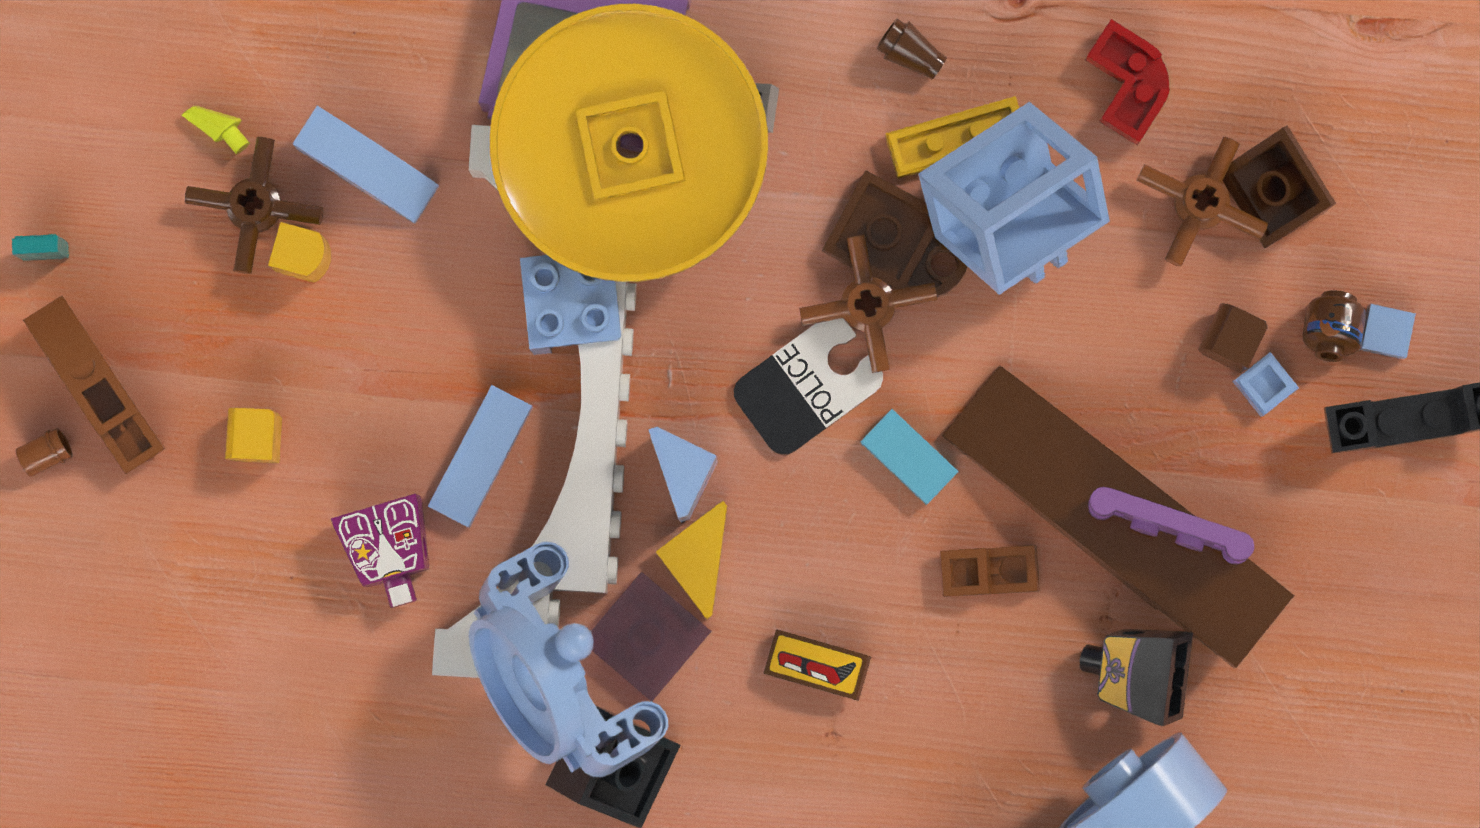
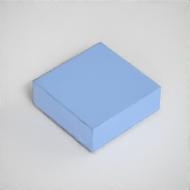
(1387, 331)
(1265, 384)

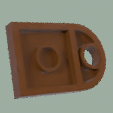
(896, 236)

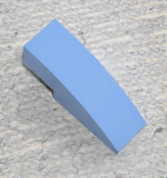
(365, 164)

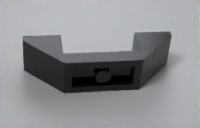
(1403, 419)

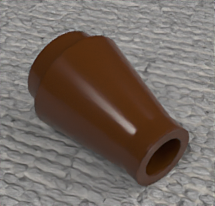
(910, 49)

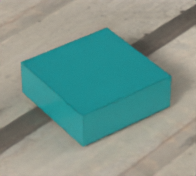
(40, 247)

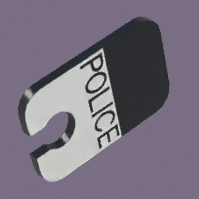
(798, 394)

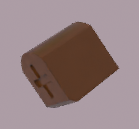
(1233, 337)

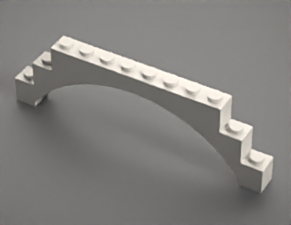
(584, 510)

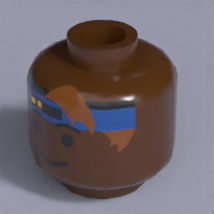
(1334, 325)

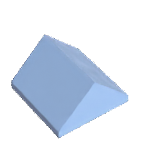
(684, 469)

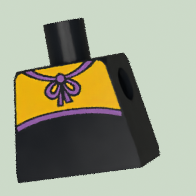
(1142, 672)

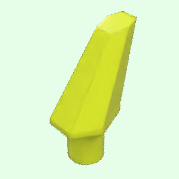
(218, 127)

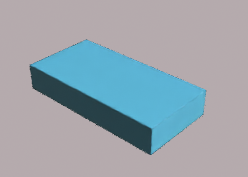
(909, 456)

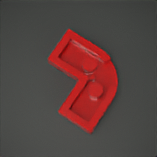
(1143, 78)

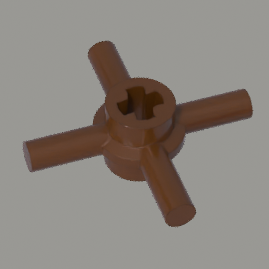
(244, 191)

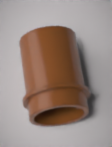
(44, 452)

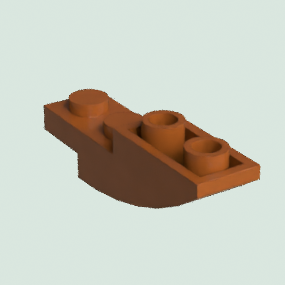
(93, 384)

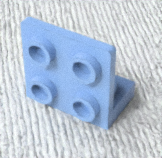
(566, 306)

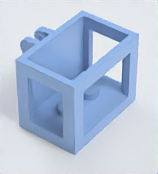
(1006, 202)

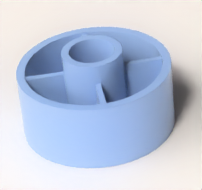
(1156, 790)

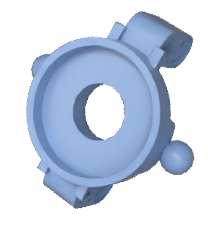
(537, 673)

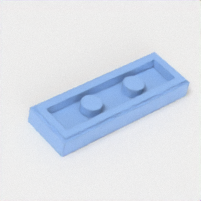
(480, 456)

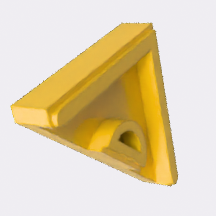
(695, 557)

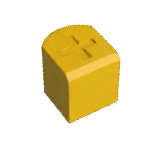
(300, 253)
(253, 435)

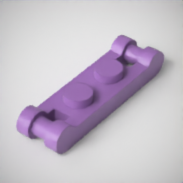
(1190, 530)

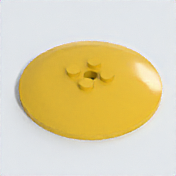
(617, 76)

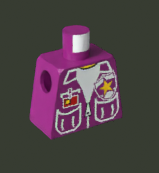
(386, 545)

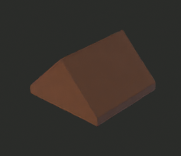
(1278, 185)

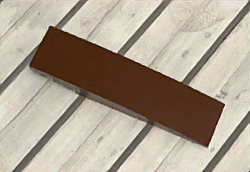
(1055, 471)

